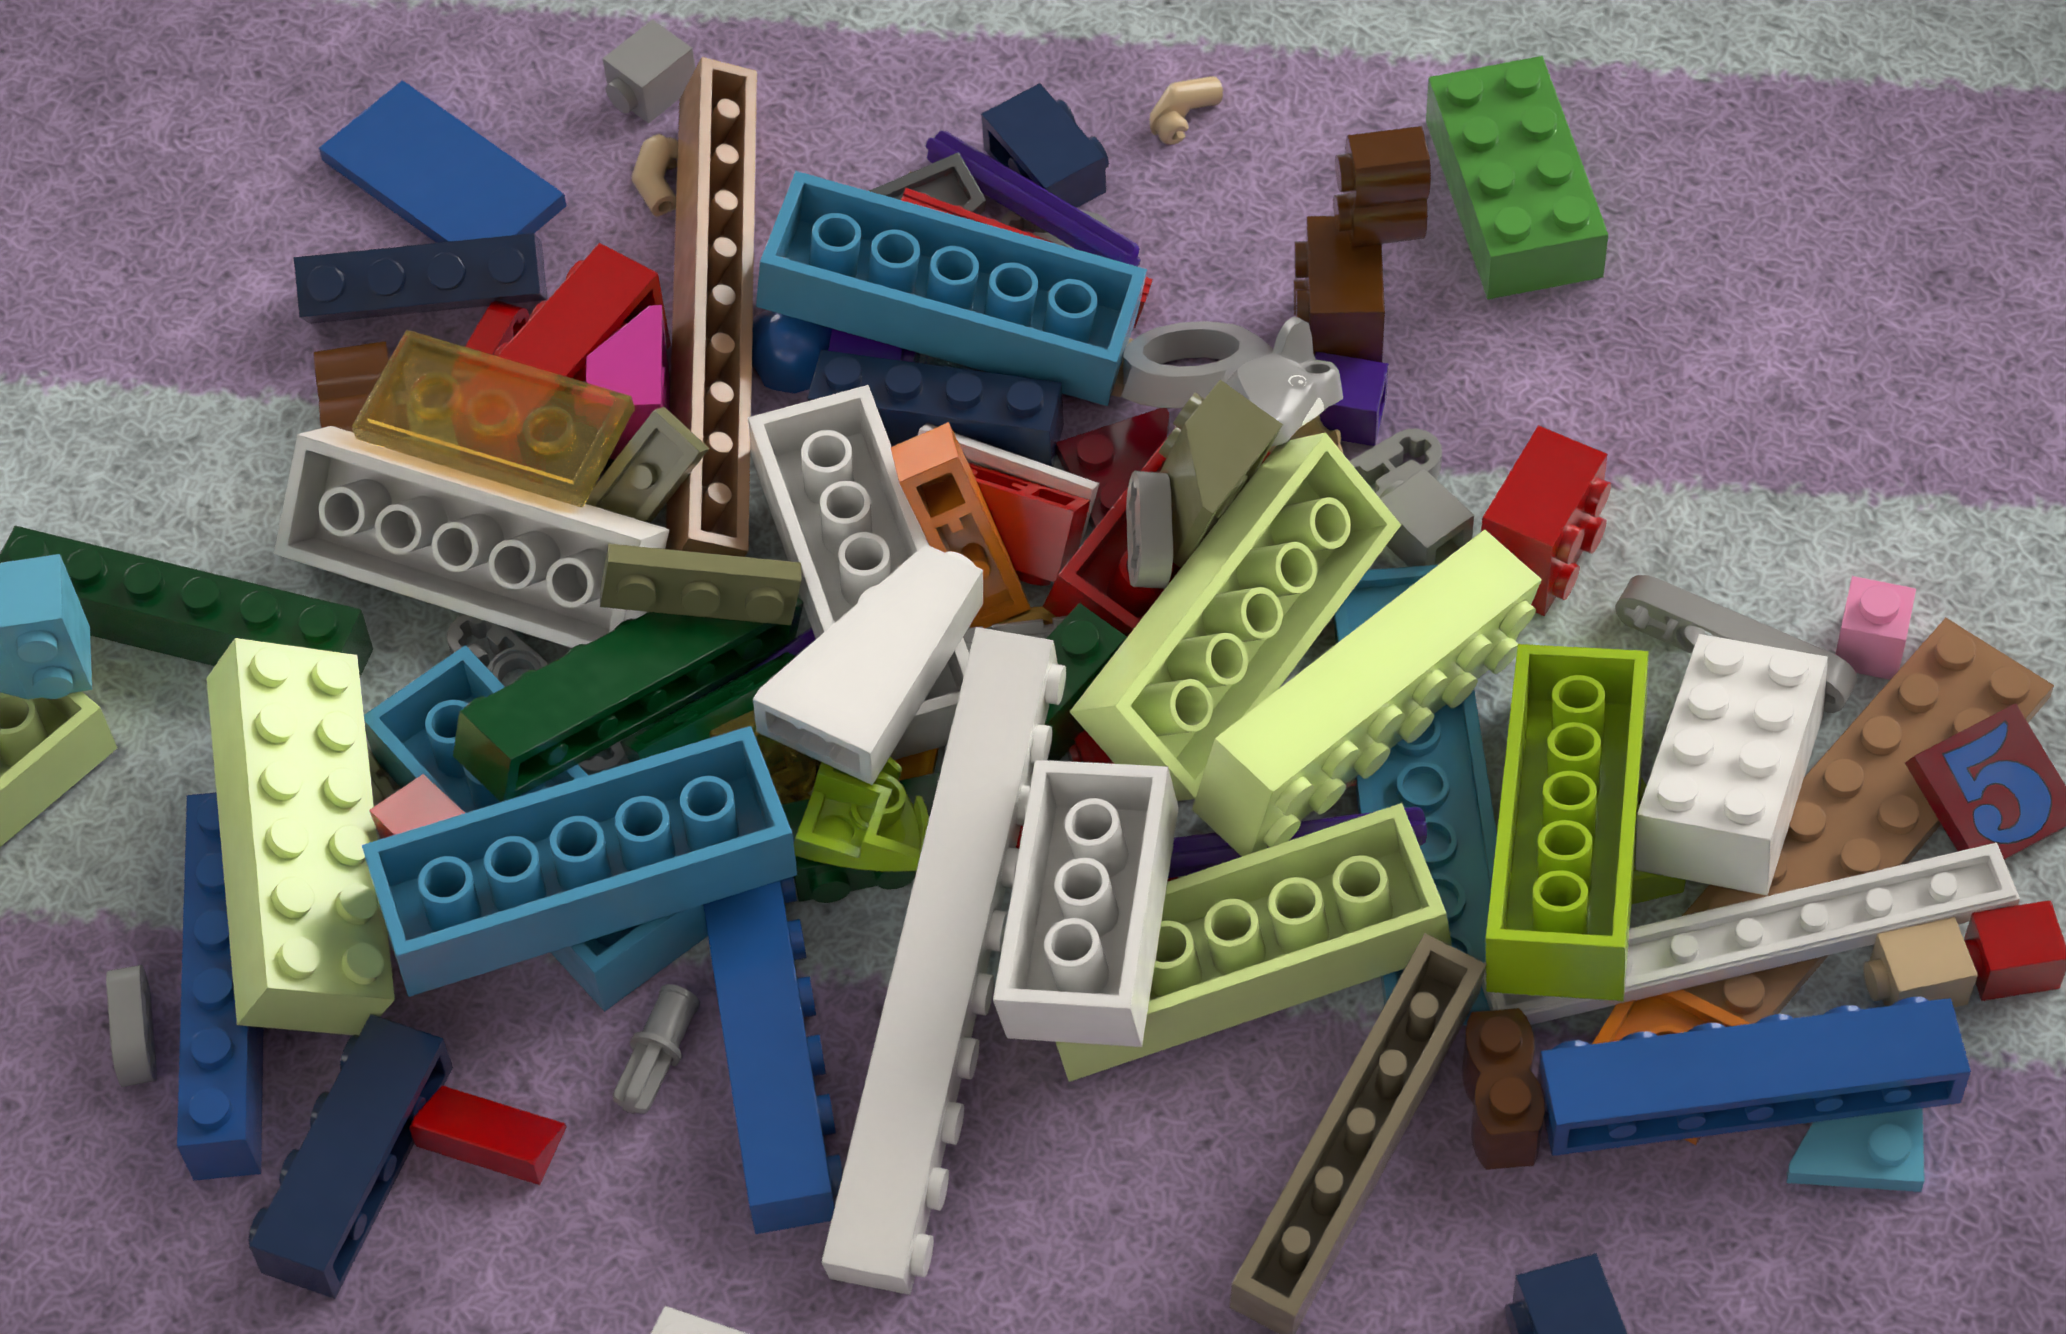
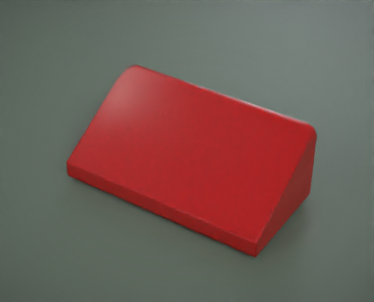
(487, 1134)

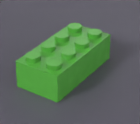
(1516, 177)

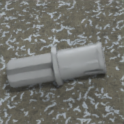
(655, 1049)

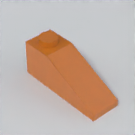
(957, 517)

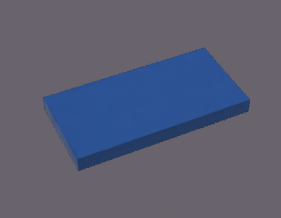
(439, 171)

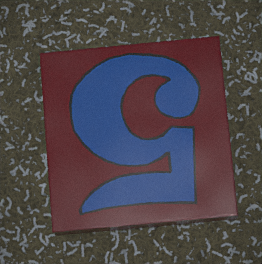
(1993, 785)

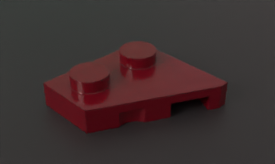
(1113, 454)

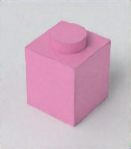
(1875, 626)

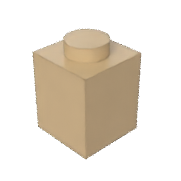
(1921, 962)

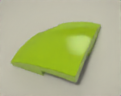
(862, 823)

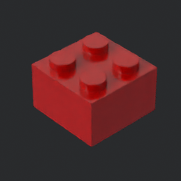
(1551, 511)

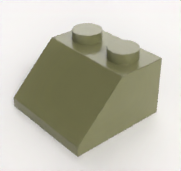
(1211, 460)

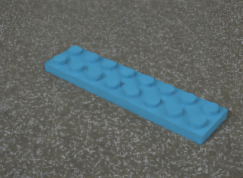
(1444, 777)

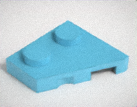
(1863, 1152)

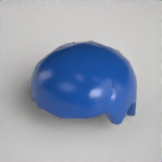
(787, 350)

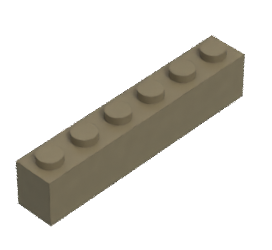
(1357, 1136)

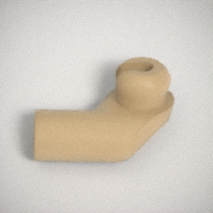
(1175, 103)
(649, 171)

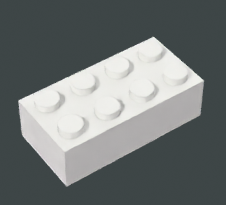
(1731, 764)
(1087, 903)

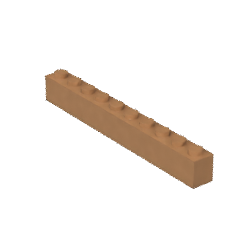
(714, 305)

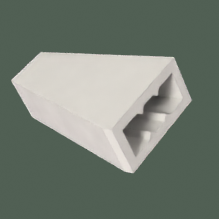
(874, 666)

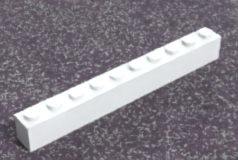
(942, 965)

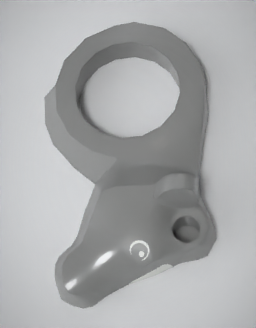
(1278, 380)

